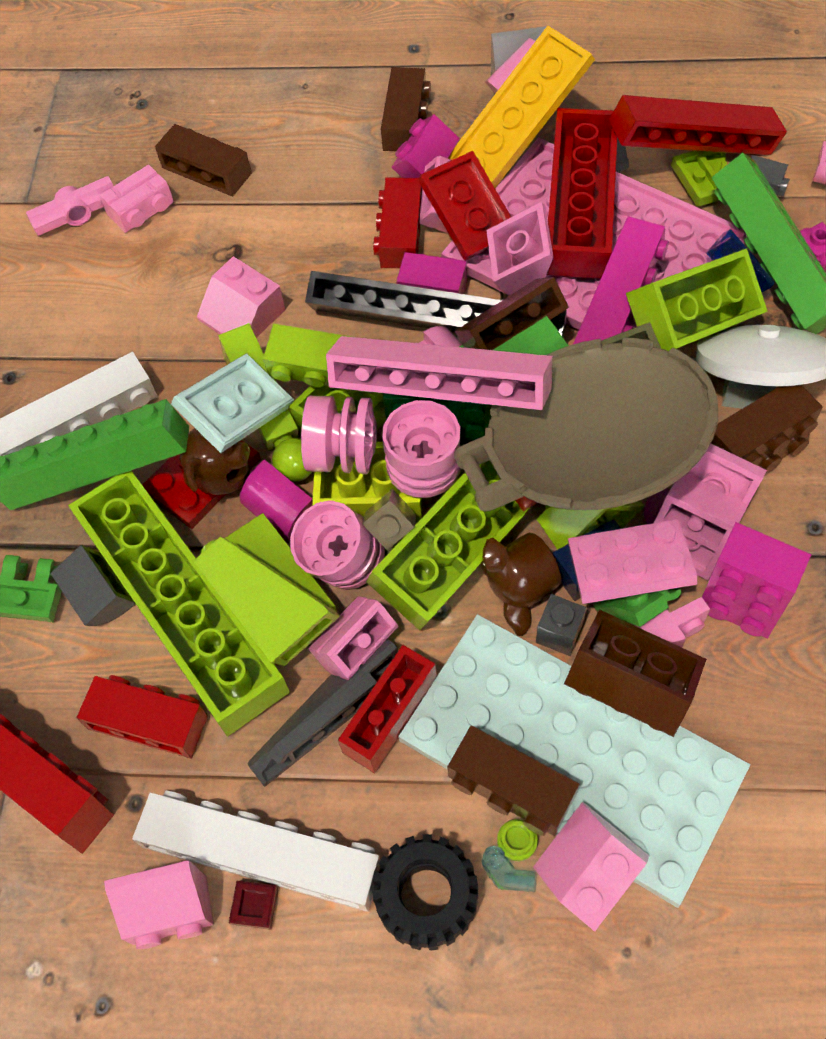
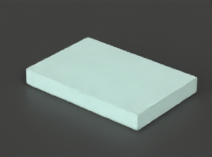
(232, 402)

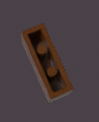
(404, 105)
(203, 159)
(513, 315)
(512, 781)

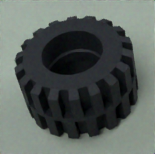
(415, 857)

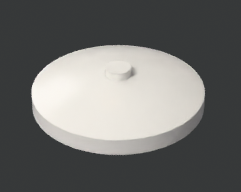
(764, 355)

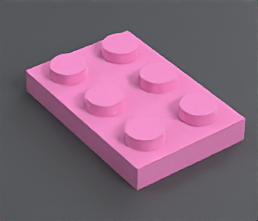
(631, 561)

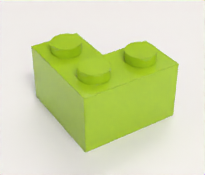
(566, 523)

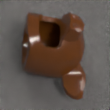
(207, 467)
(520, 576)

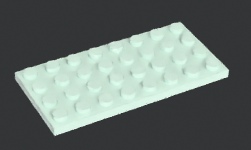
(643, 782)

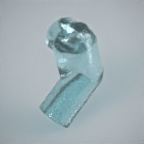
(504, 874)

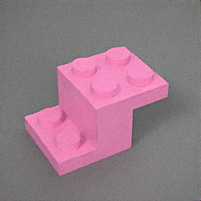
(710, 503)

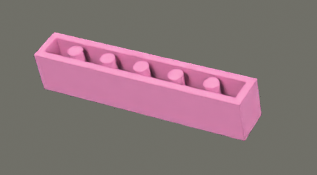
(440, 372)

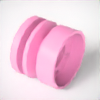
(335, 434)
(421, 448)
(335, 545)

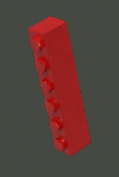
(696, 125)

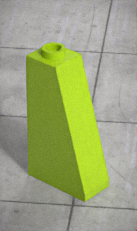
(238, 343)
(267, 545)
(267, 604)

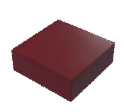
(253, 905)

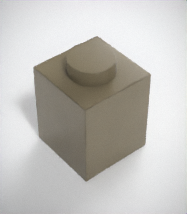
(389, 519)

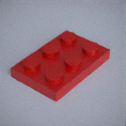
(464, 202)
(170, 492)

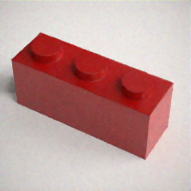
(398, 221)
(387, 708)
(143, 715)

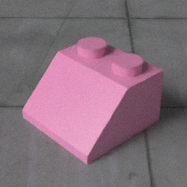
(520, 249)
(240, 297)
(590, 865)
(160, 904)

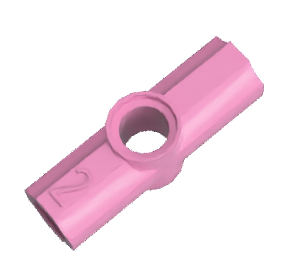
(69, 206)

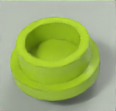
(517, 840)

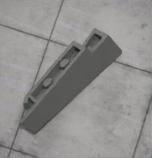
(319, 716)

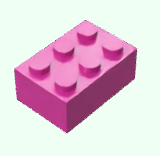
(754, 580)

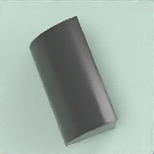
(92, 587)

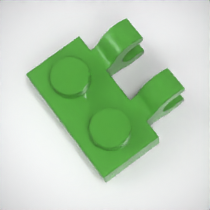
(28, 599)
(638, 608)

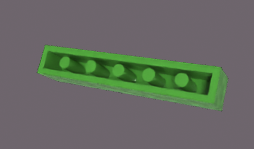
(776, 240)
(92, 454)

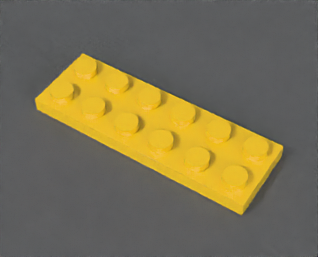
(524, 103)

